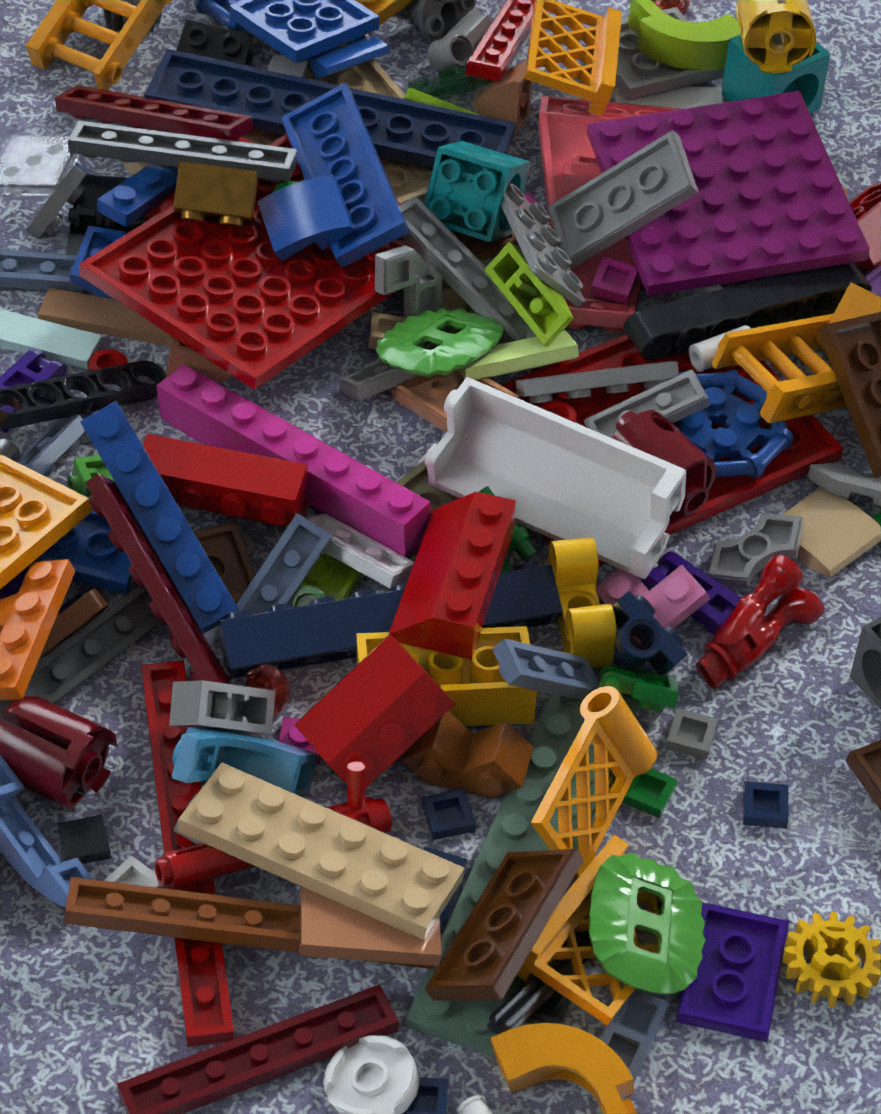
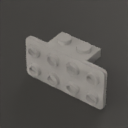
(540, 244)

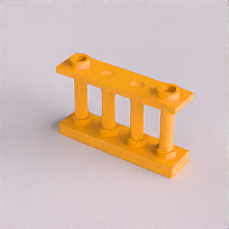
(66, 18)
(798, 394)

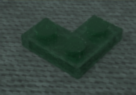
(449, 81)

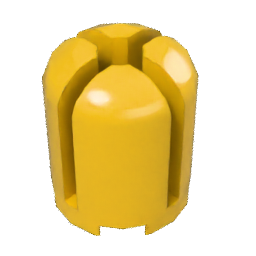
(787, 22)

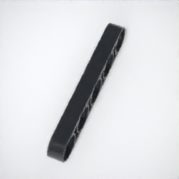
(88, 382)

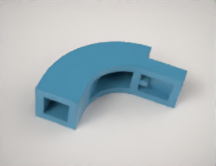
(275, 762)

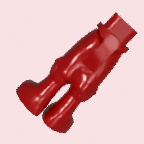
(747, 630)

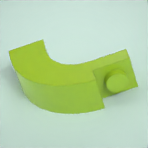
(681, 42)

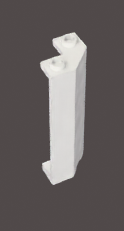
(559, 473)

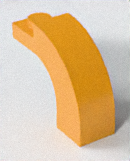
(568, 1054)

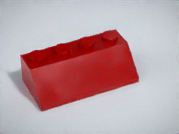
(230, 480)
(455, 575)

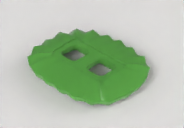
(403, 344)
(616, 914)

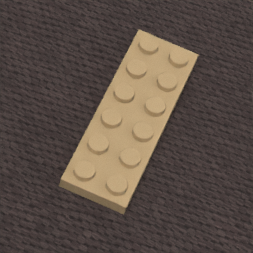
(321, 850)

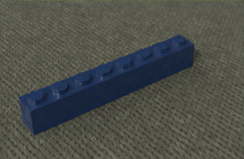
(329, 627)

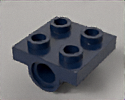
(660, 646)

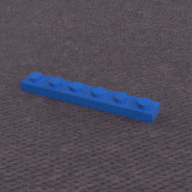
(159, 516)

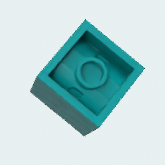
(746, 80)
(470, 187)

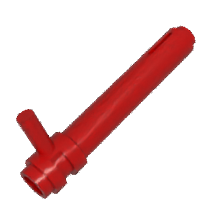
(206, 862)

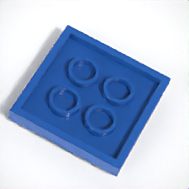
(304, 26)

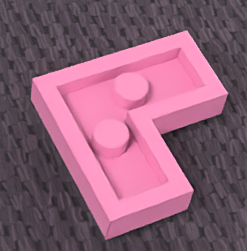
(671, 598)

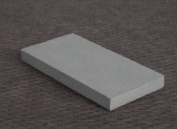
(623, 199)

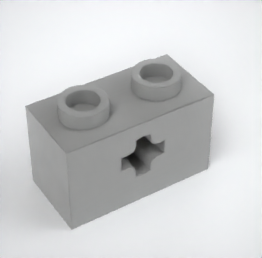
(222, 707)

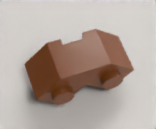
(480, 762)

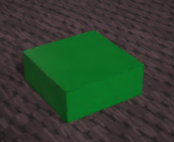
(650, 792)

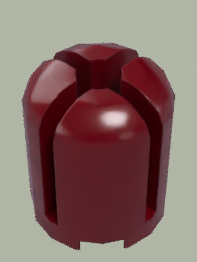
(54, 750)

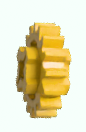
(834, 963)

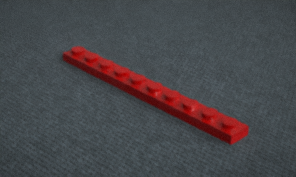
(198, 962)

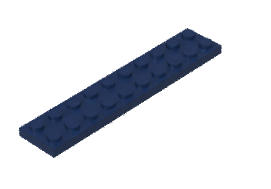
(397, 126)

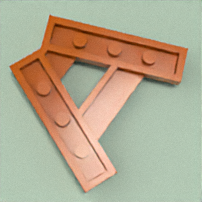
(27, 622)

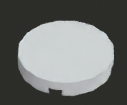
(372, 1077)

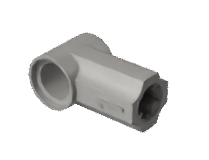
(460, 41)

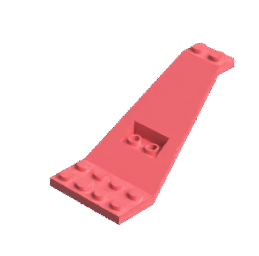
(569, 164)

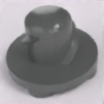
(438, 17)

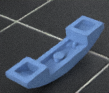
(28, 848)

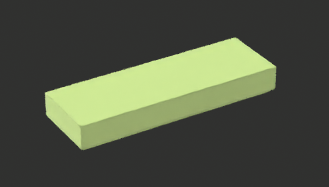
(521, 356)

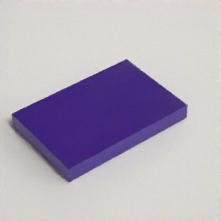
(737, 973)

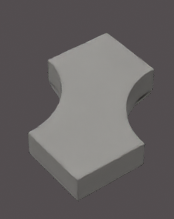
(739, 560)

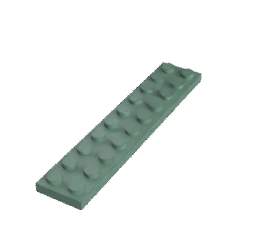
(511, 831)

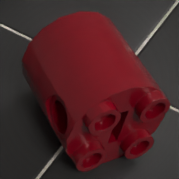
(660, 438)

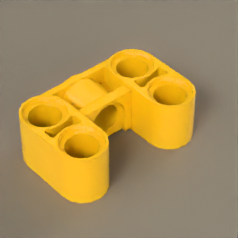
(584, 624)

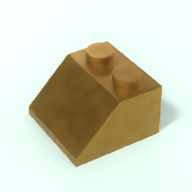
(215, 193)

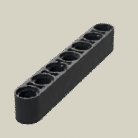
(772, 300)

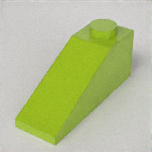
(531, 297)

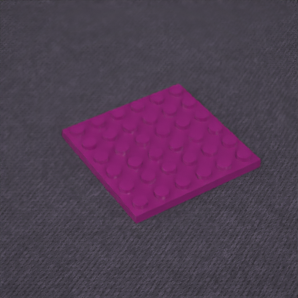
(762, 198)

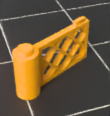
(617, 744)

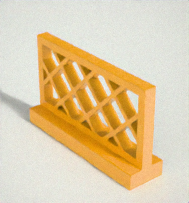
(599, 55)
(560, 929)

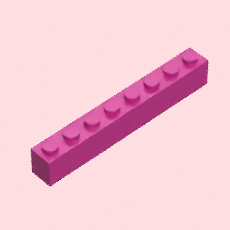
(334, 480)

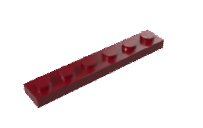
(152, 113)
(150, 573)
(259, 1055)

